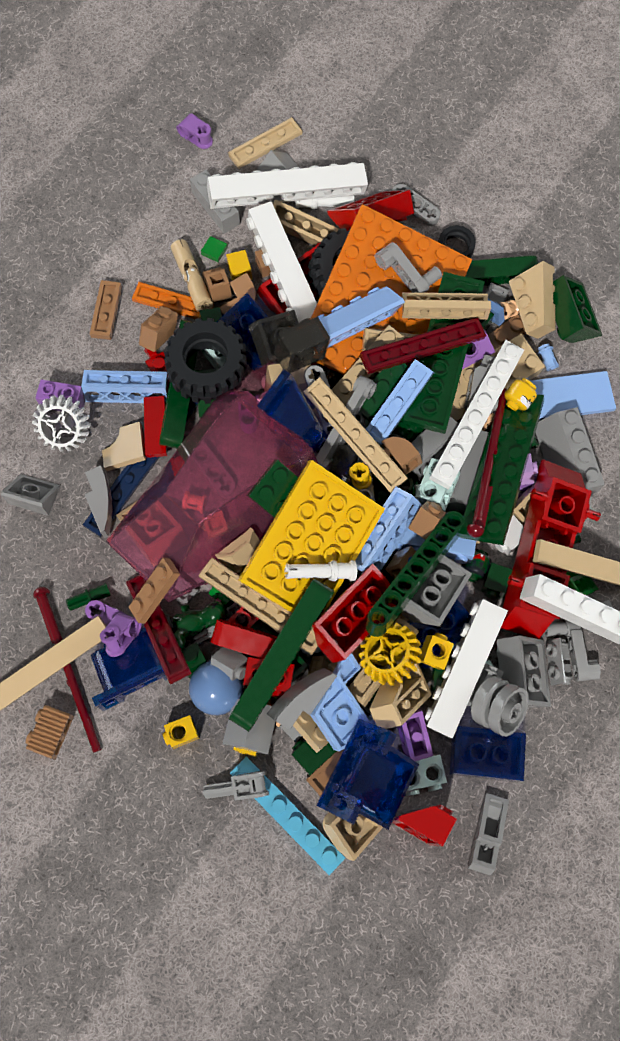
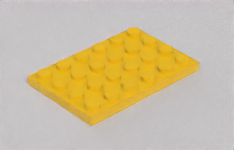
(315, 525)

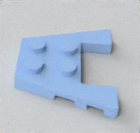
(338, 709)

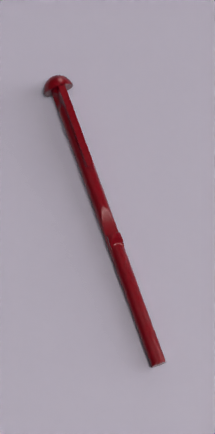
(477, 527)
(40, 595)

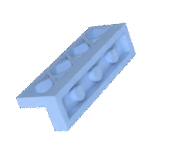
(123, 383)
(399, 401)
(385, 532)

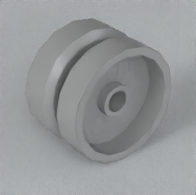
(499, 705)

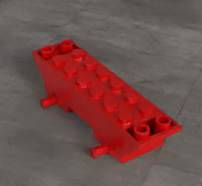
(554, 515)

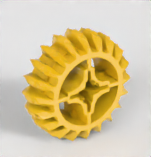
(408, 649)

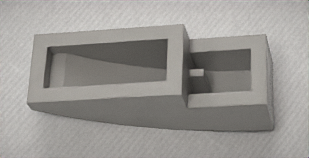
(100, 499)
(301, 697)
(488, 834)

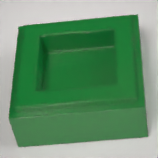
(214, 249)

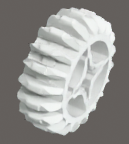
(45, 419)

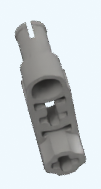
(394, 257)
(582, 668)

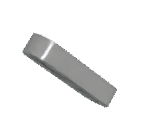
(420, 213)

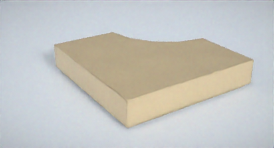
(126, 449)

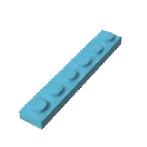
(295, 822)

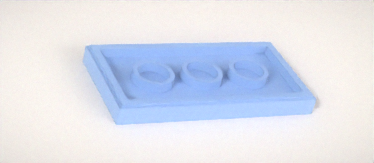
(586, 391)

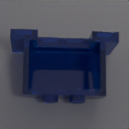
(292, 409)
(126, 672)
(368, 777)

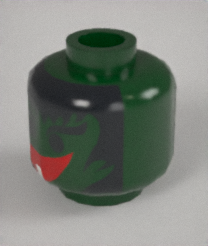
(479, 566)

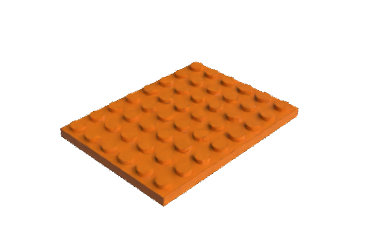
(358, 273)

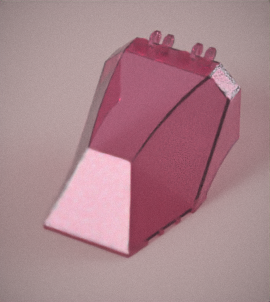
(202, 491)

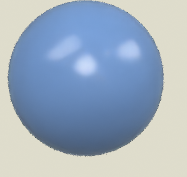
(213, 690)

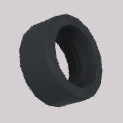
(459, 232)

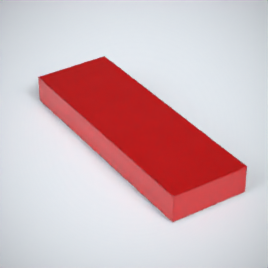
(153, 418)

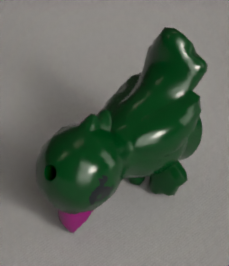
(193, 621)

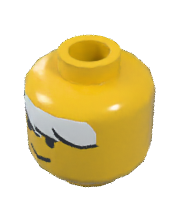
(520, 394)

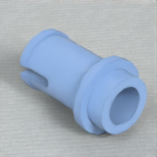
(548, 357)

